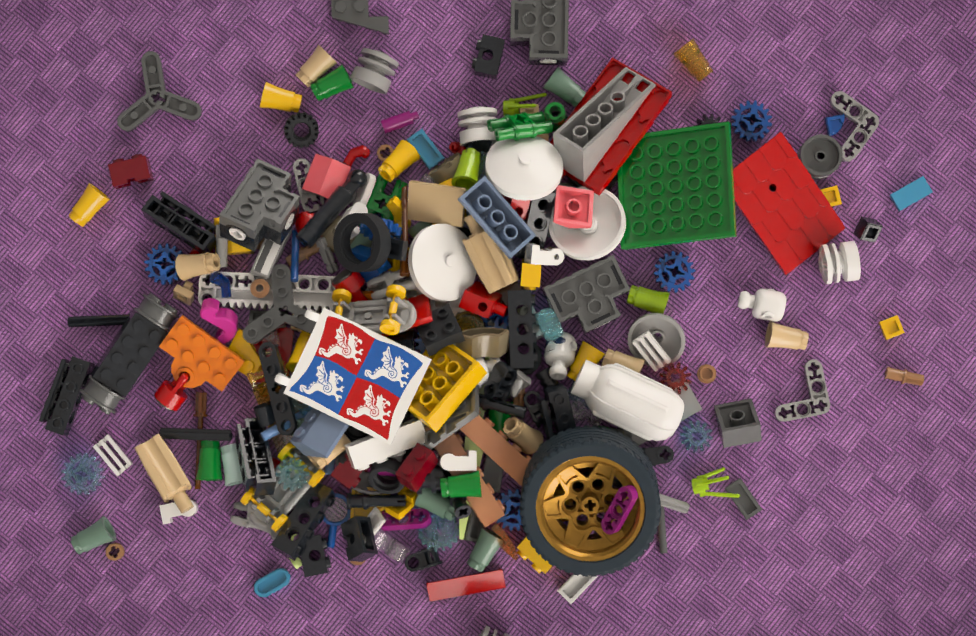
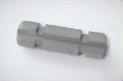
(327, 255)

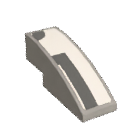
(268, 257)

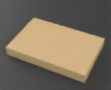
(435, 203)

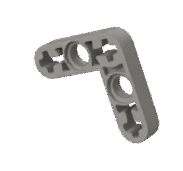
(859, 120)
(305, 195)
(814, 396)

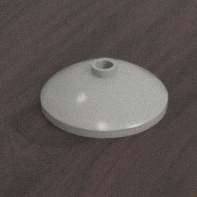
(671, 338)

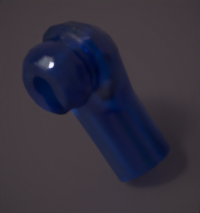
(223, 282)

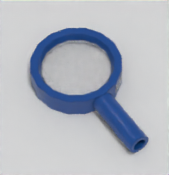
(336, 516)

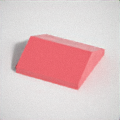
(325, 176)
(573, 207)

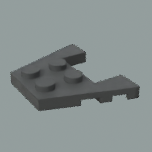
(357, 13)
(461, 416)

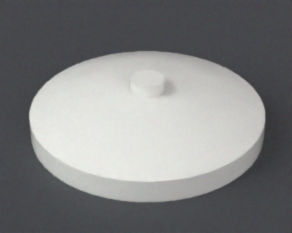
(524, 168)
(600, 239)
(440, 263)

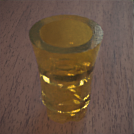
(693, 60)

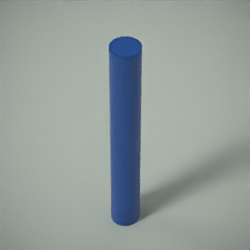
(294, 257)

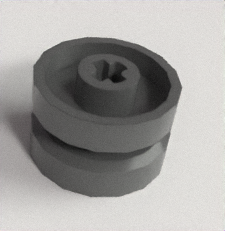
(829, 151)

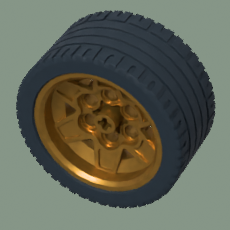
(573, 546)

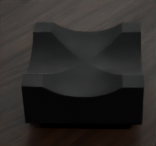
(441, 331)

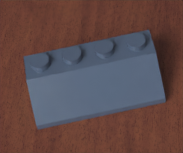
(496, 217)
(318, 434)

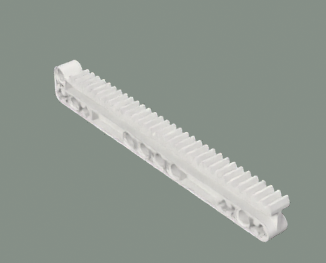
(304, 298)

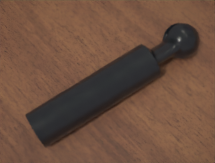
(331, 208)

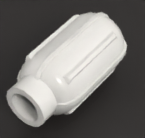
(629, 400)

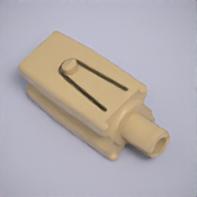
(488, 259)
(165, 472)

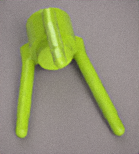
(512, 105)
(701, 484)

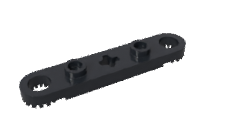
(281, 403)

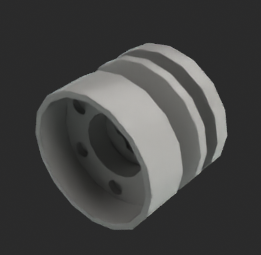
(375, 68)

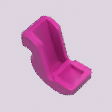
(221, 317)

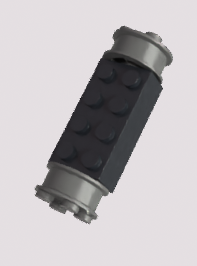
(129, 353)

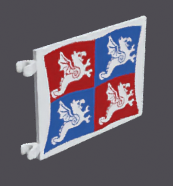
(356, 375)

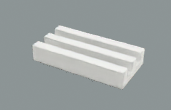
(661, 363)
(110, 452)

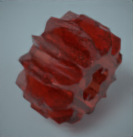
(675, 371)

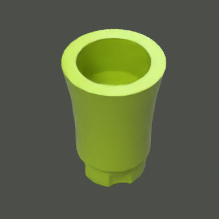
(467, 169)
(648, 299)

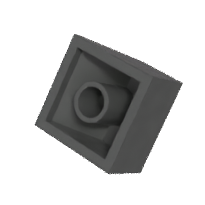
(737, 423)

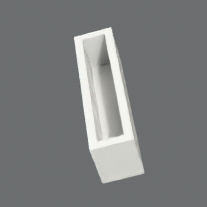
(371, 450)

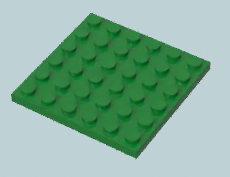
(679, 187)

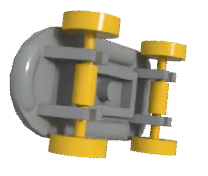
(381, 316)
(272, 510)

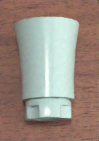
(231, 465)

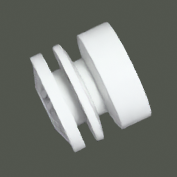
(475, 121)
(844, 262)

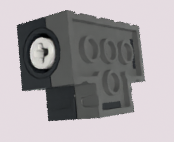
(542, 28)
(260, 207)
(588, 294)

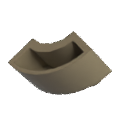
(485, 342)

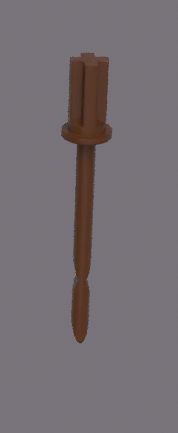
(404, 269)
(200, 412)

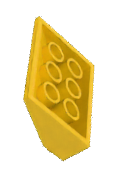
(445, 385)

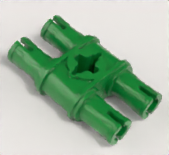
(519, 126)
(378, 196)

